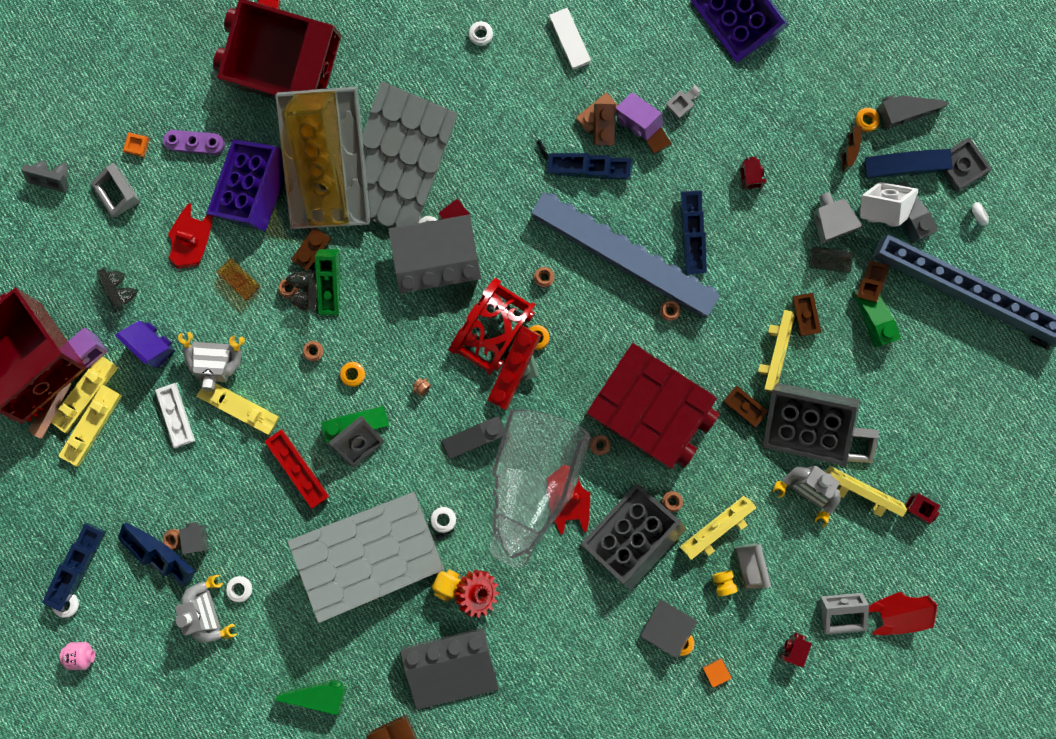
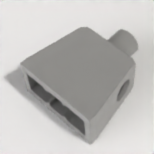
(834, 218)

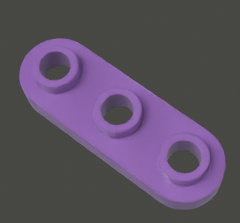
(201, 146)

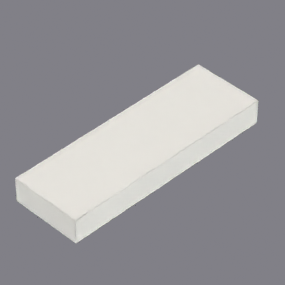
(569, 38)
(174, 415)

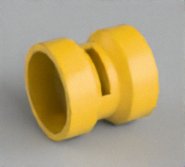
(724, 583)

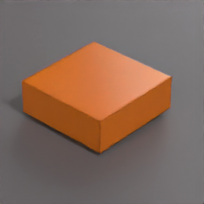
(136, 145)
(716, 672)

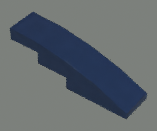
(909, 163)
(589, 166)
(693, 232)
(150, 550)
(74, 567)

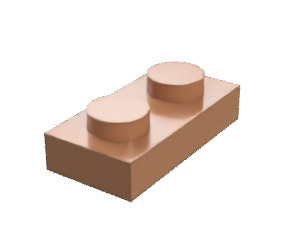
(586, 118)

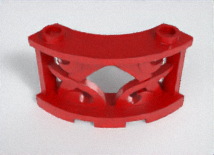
(465, 336)

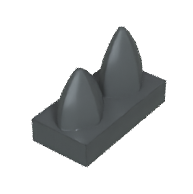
(40, 175)

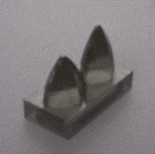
(831, 259)
(307, 281)
(116, 297)

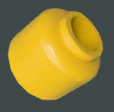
(445, 585)

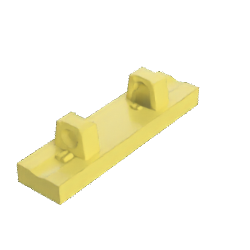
(783, 334)
(83, 394)
(240, 408)
(90, 425)
(881, 500)
(716, 528)

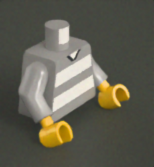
(212, 360)
(815, 486)
(197, 613)

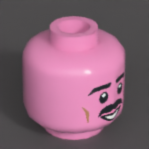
(77, 656)

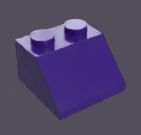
(146, 343)

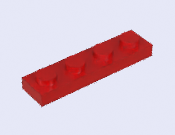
(514, 367)
(297, 468)

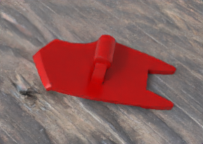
(189, 239)
(576, 509)
(904, 614)

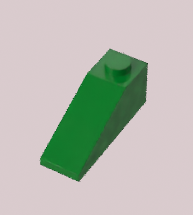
(328, 281)
(878, 321)
(375, 417)
(323, 696)

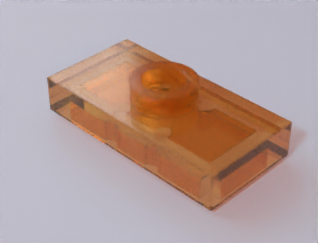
(238, 279)

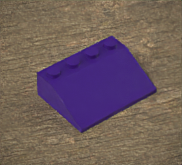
(742, 23)
(248, 184)

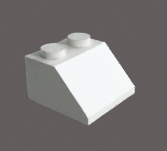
(888, 203)

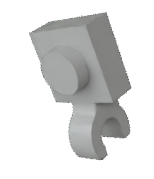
(682, 103)

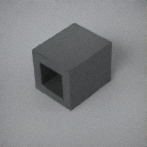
(193, 538)

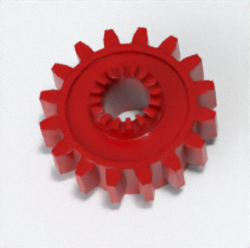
(476, 593)

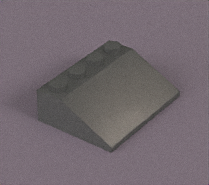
(434, 253)
(811, 423)
(633, 536)
(449, 668)

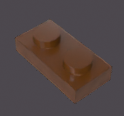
(604, 124)
(306, 253)
(806, 314)
(745, 406)

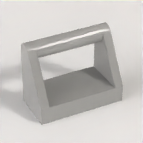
(130, 199)
(872, 436)
(753, 566)
(844, 605)

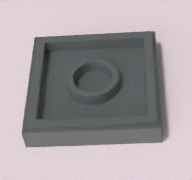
(967, 165)
(356, 441)
(669, 628)

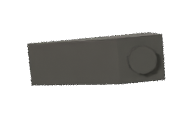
(907, 109)
(920, 222)
(474, 437)

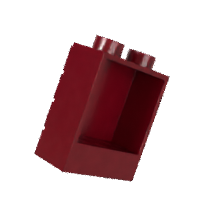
(275, 51)
(33, 356)
(653, 408)

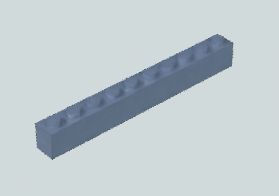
(625, 255)
(967, 288)

